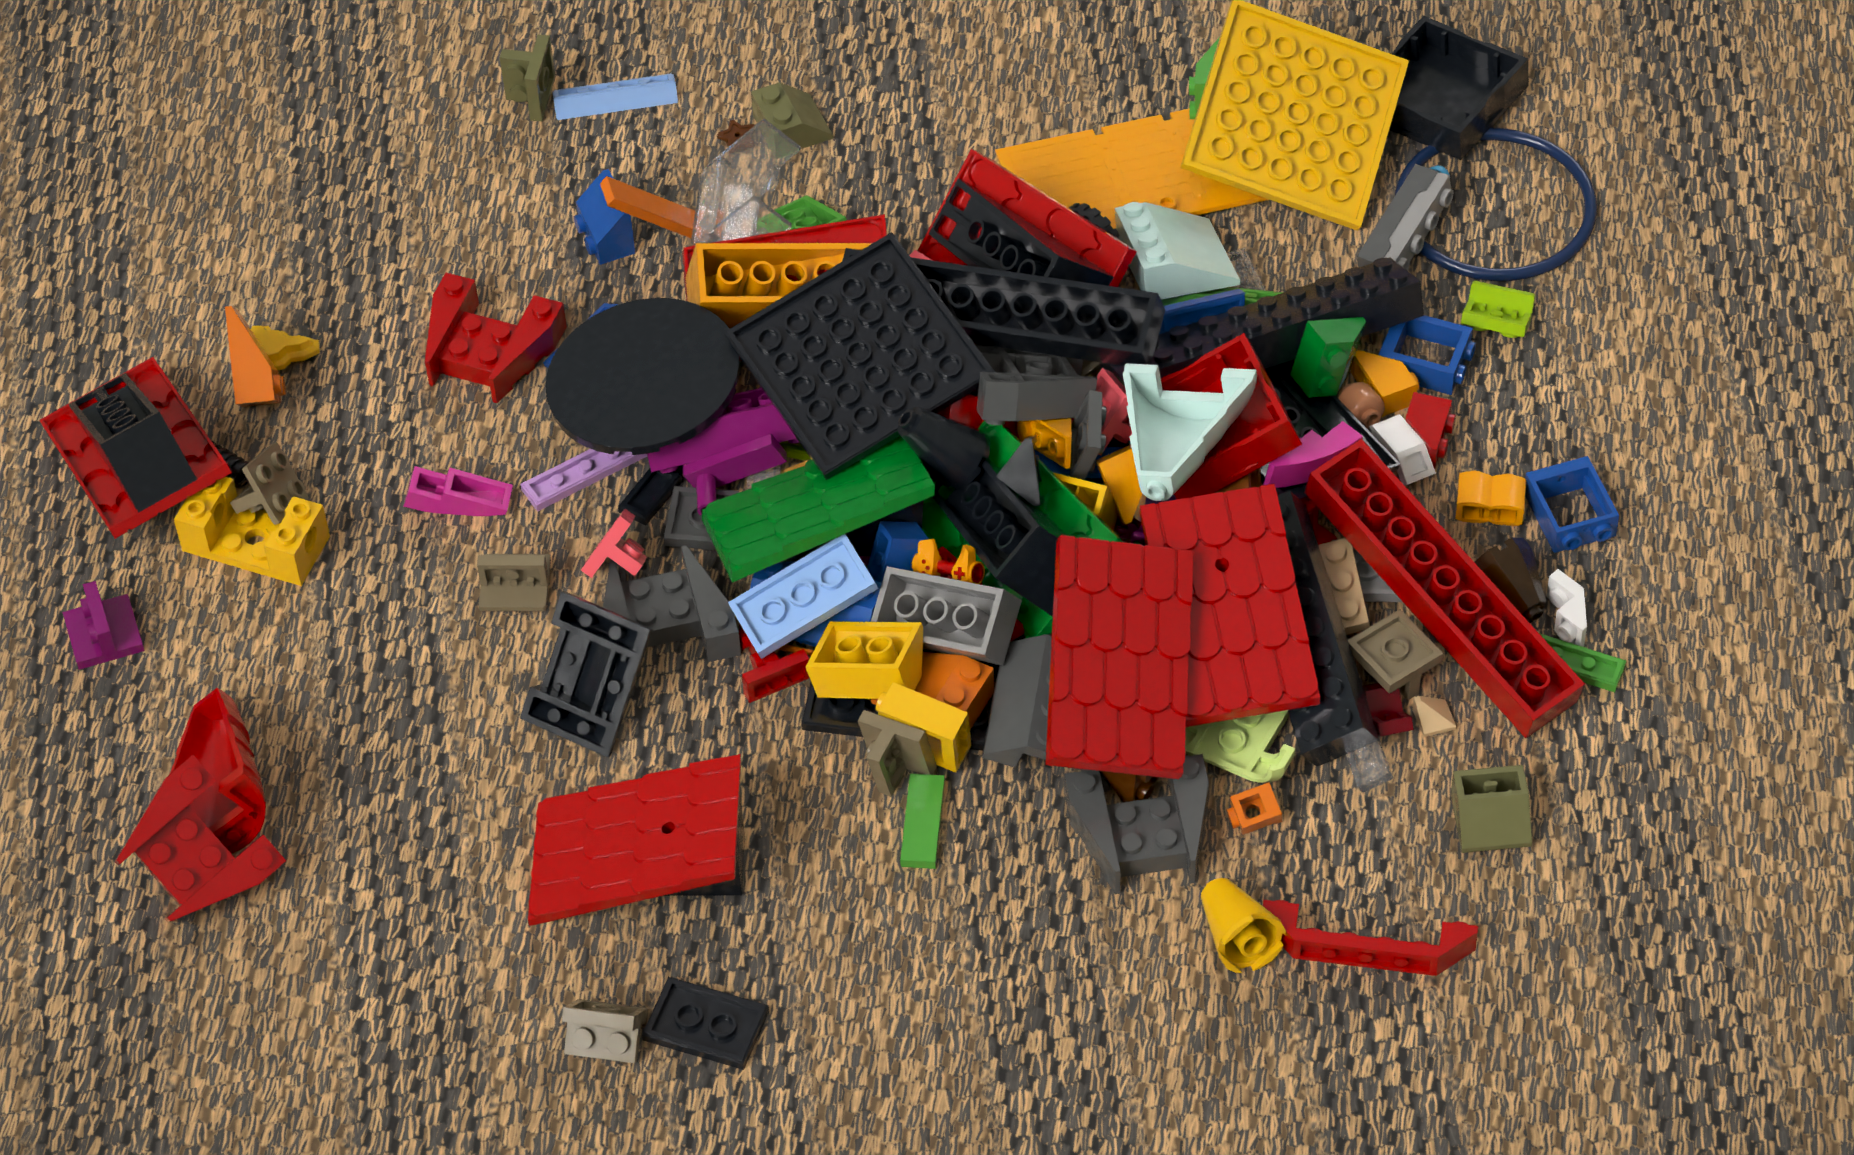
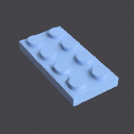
(802, 595)

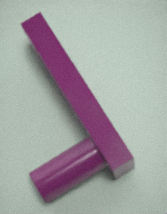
(731, 466)

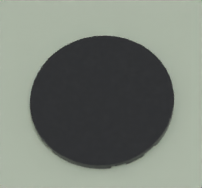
(642, 376)

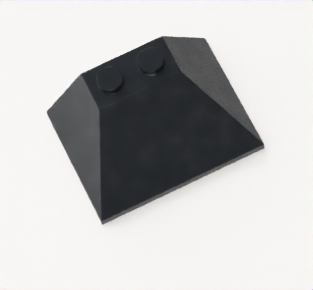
(588, 674)

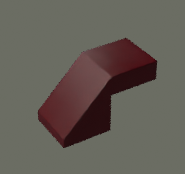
(1387, 710)

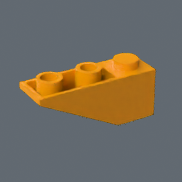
(1053, 438)

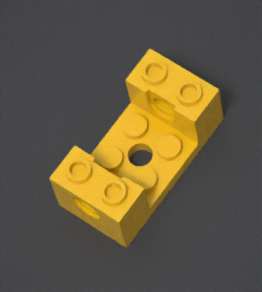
(214, 531)

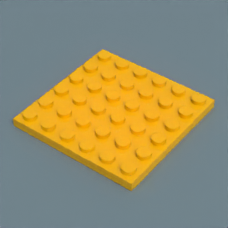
(1295, 114)

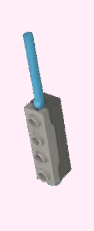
(1409, 217)

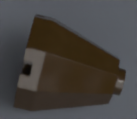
(1516, 576)

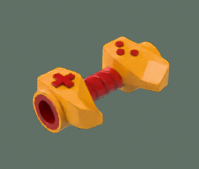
(930, 562)

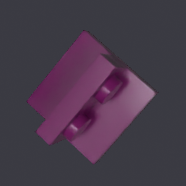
(102, 629)

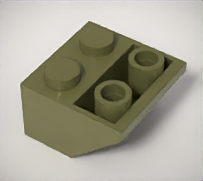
(1491, 808)

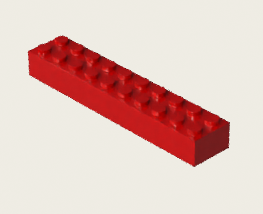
(1444, 588)

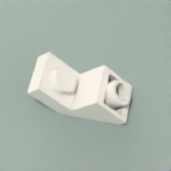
(1406, 447)
(1571, 617)

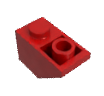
(1431, 421)

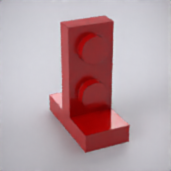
(770, 672)

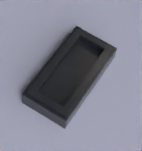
(650, 494)

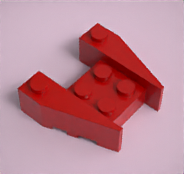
(483, 347)
(187, 853)

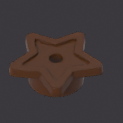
(734, 129)

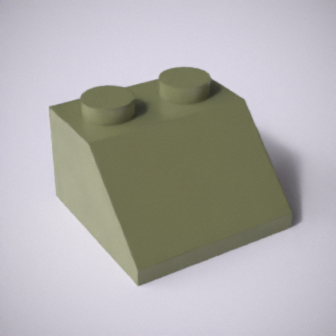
(791, 113)

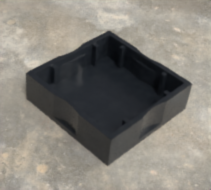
(1454, 87)

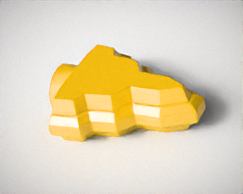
(285, 348)

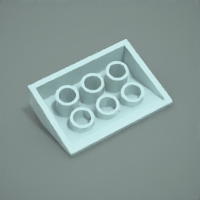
(1174, 250)

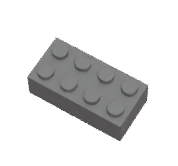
(954, 613)

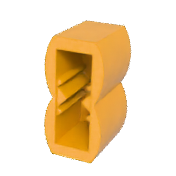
(1490, 498)

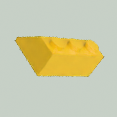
(866, 658)

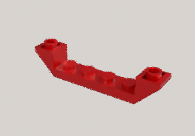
(1383, 953)

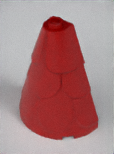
(219, 740)

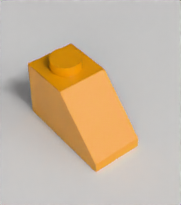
(1387, 378)
(1121, 476)

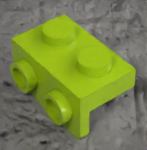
(1498, 309)

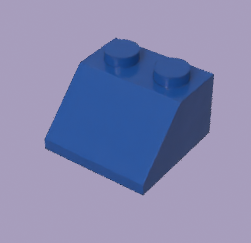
(606, 229)

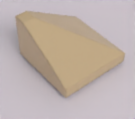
(1433, 715)

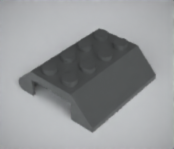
(1021, 704)

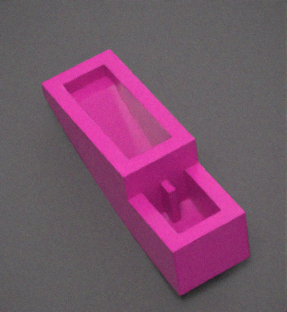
(1315, 450)
(457, 493)

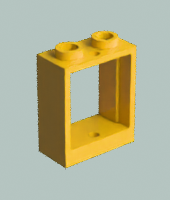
(944, 725)

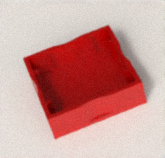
(1257, 434)

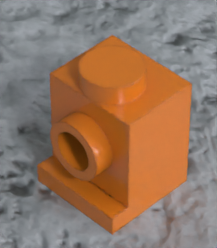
(1260, 798)

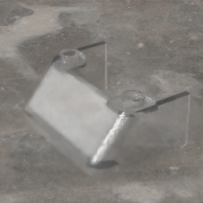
(734, 183)

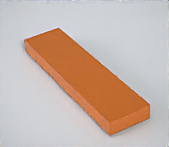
(648, 206)

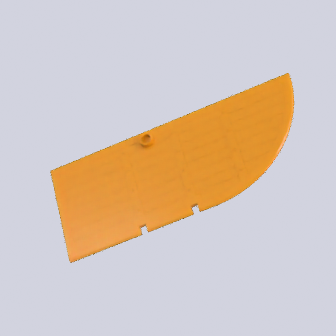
(1123, 166)

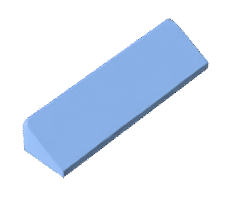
(615, 96)

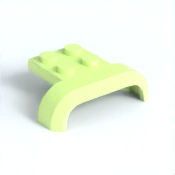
(1243, 746)

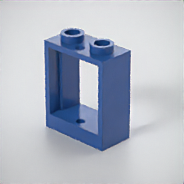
(1430, 374)
(1574, 476)

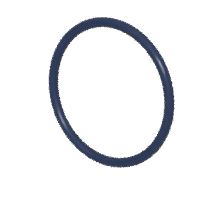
(1531, 270)

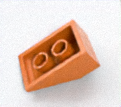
(253, 373)
(956, 682)

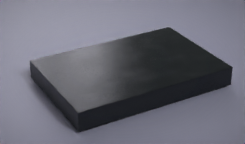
(705, 1023)

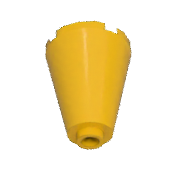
(1240, 926)

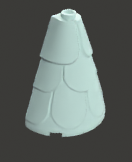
(1178, 427)

